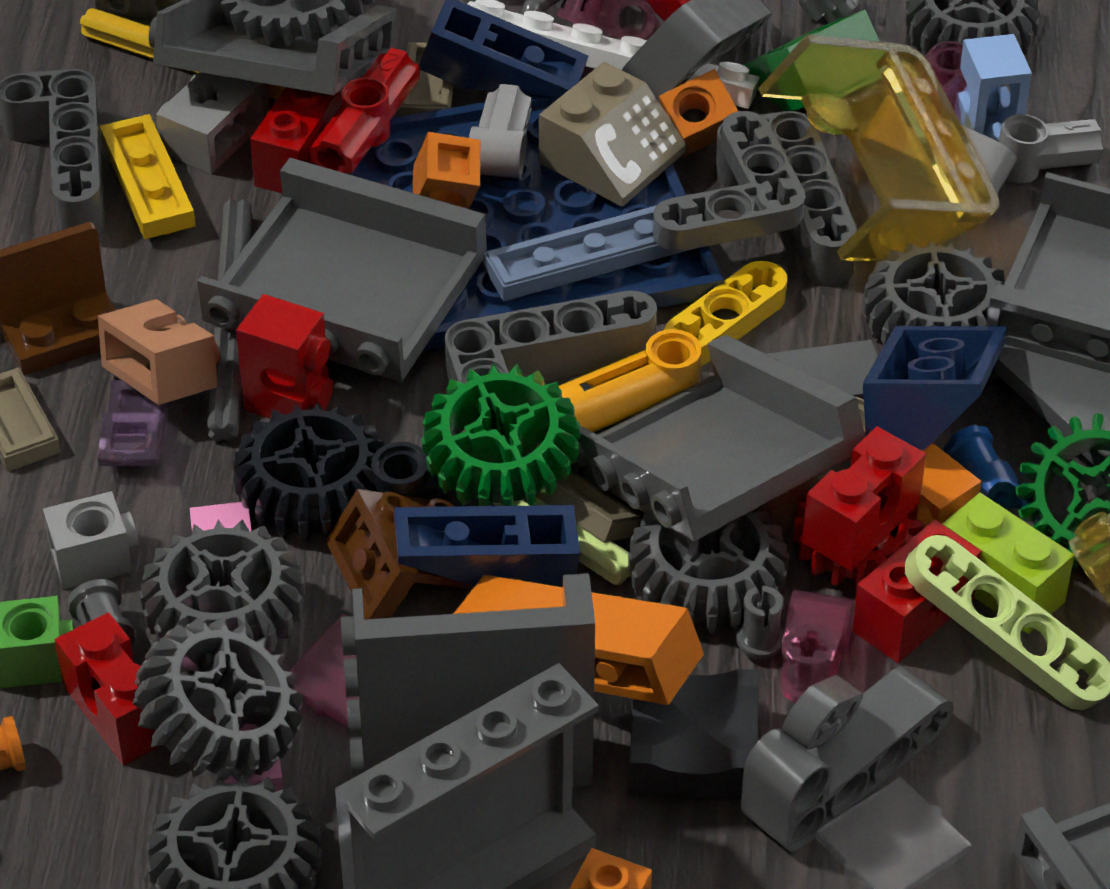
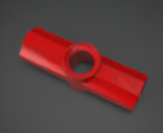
(365, 112)

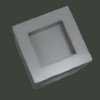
(90, 539)

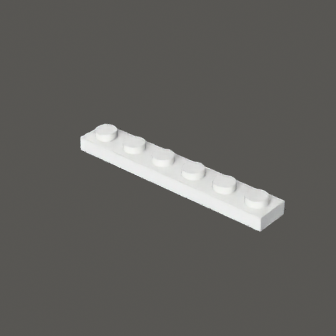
(600, 49)

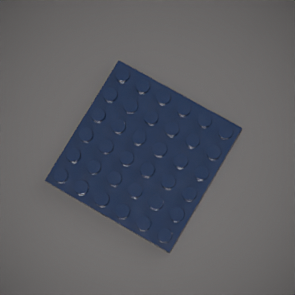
(537, 207)

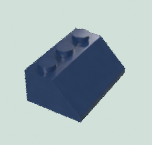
(929, 378)

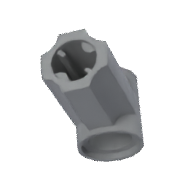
(503, 132)
(1049, 145)

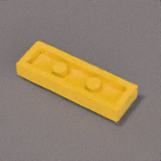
(147, 176)

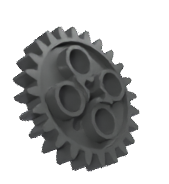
(289, 17)

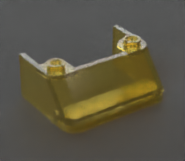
(901, 133)

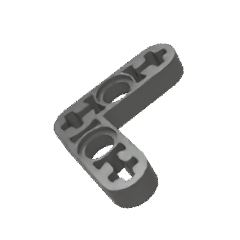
(750, 198)

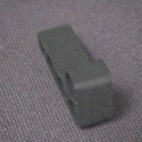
(694, 38)
(65, 111)
(826, 214)
(553, 338)
(800, 790)

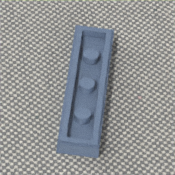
(574, 254)

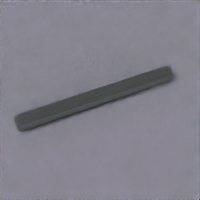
(226, 398)

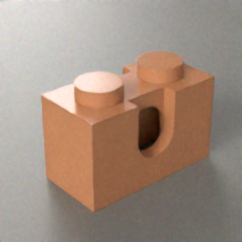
(158, 351)

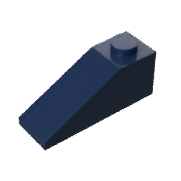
(486, 51)
(497, 541)

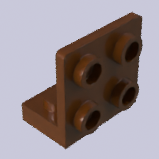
(53, 297)
(367, 551)

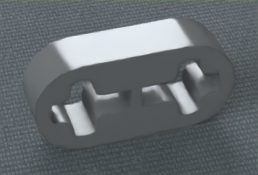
(822, 712)

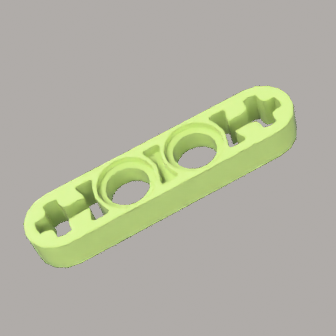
(1004, 630)

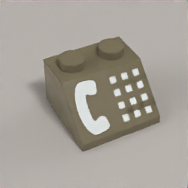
(609, 135)

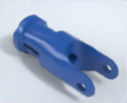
(974, 451)

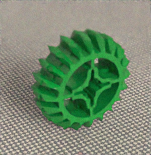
(511, 420)
(1055, 462)

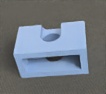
(985, 67)

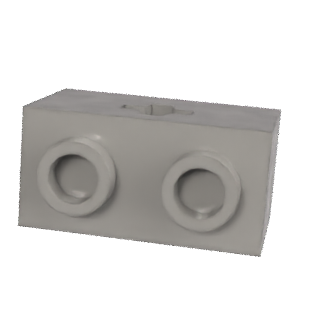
(211, 119)

